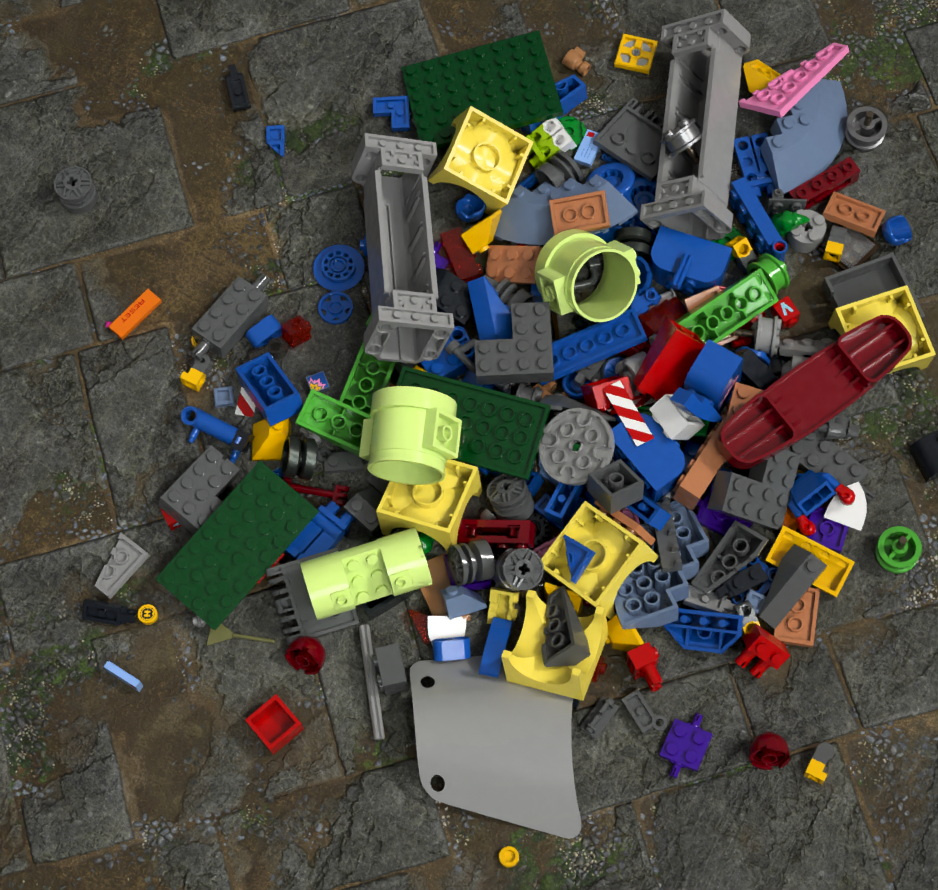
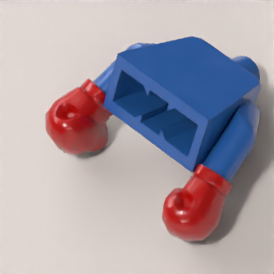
(810, 492)

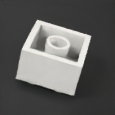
(674, 421)

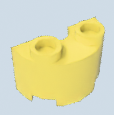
(502, 604)

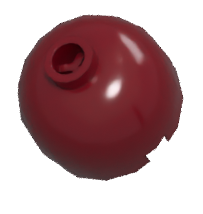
(306, 654)
(769, 750)

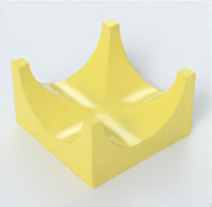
(483, 158)
(896, 304)
(431, 507)
(615, 558)
(526, 662)

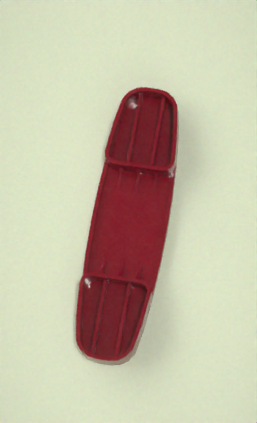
(814, 392)

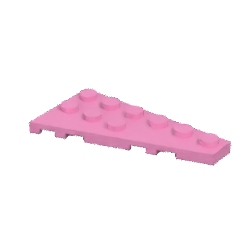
(794, 84)

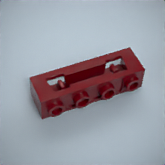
(826, 183)
(521, 530)

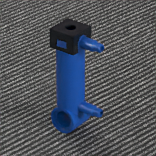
(236, 438)

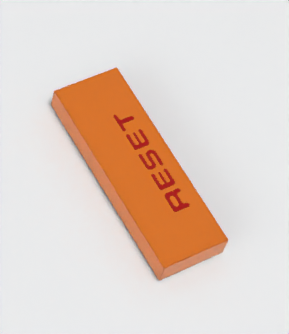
(135, 314)

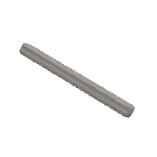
(371, 681)

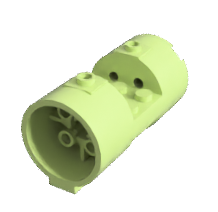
(366, 573)

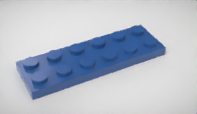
(596, 343)

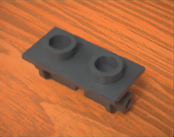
(599, 717)

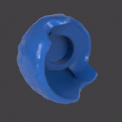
(470, 208)
(896, 230)
(570, 388)

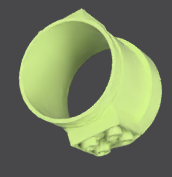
(561, 262)
(410, 435)

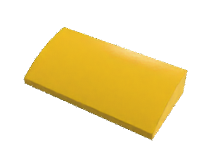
(837, 567)

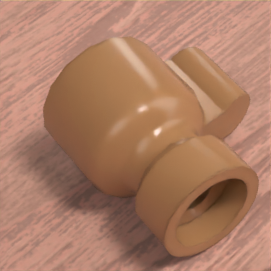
(573, 61)

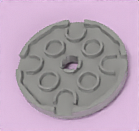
(563, 432)

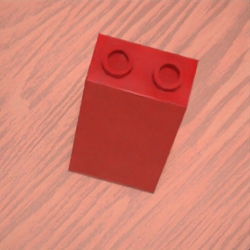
(668, 360)

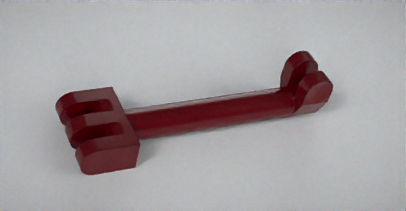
(335, 495)

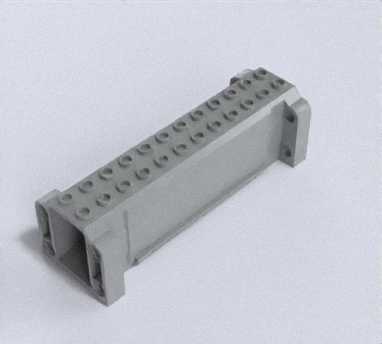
(703, 88)
(400, 250)

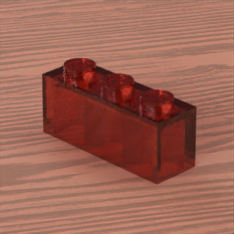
(460, 256)
(655, 316)

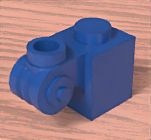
(646, 300)

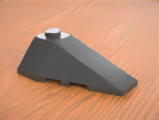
(561, 403)
(733, 552)
(792, 580)
(565, 637)

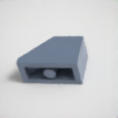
(461, 601)

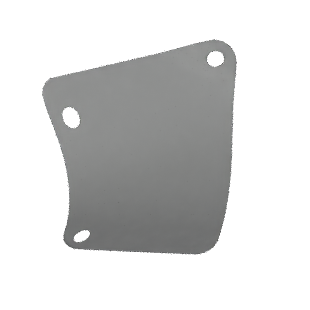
(495, 746)

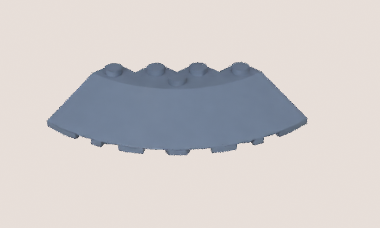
(806, 136)
(528, 213)
(650, 596)

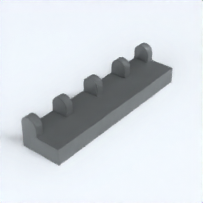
(667, 542)

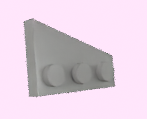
(802, 347)
(122, 564)

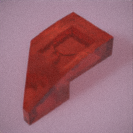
(421, 622)

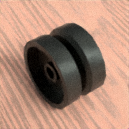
(637, 238)
(298, 458)

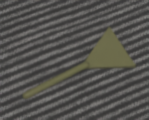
(223, 634)

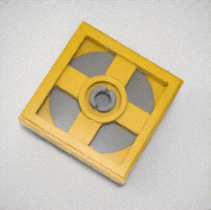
(635, 53)

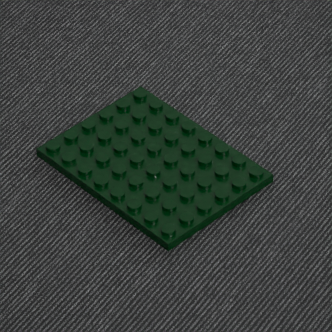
(501, 79)

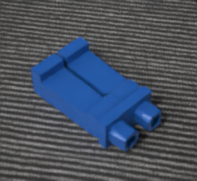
(752, 164)
(321, 533)

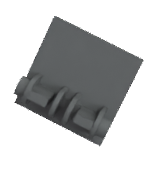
(778, 204)

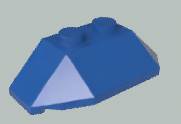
(706, 630)

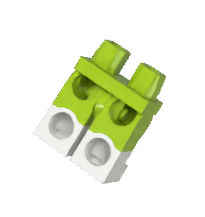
(548, 140)

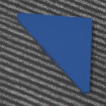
(577, 557)

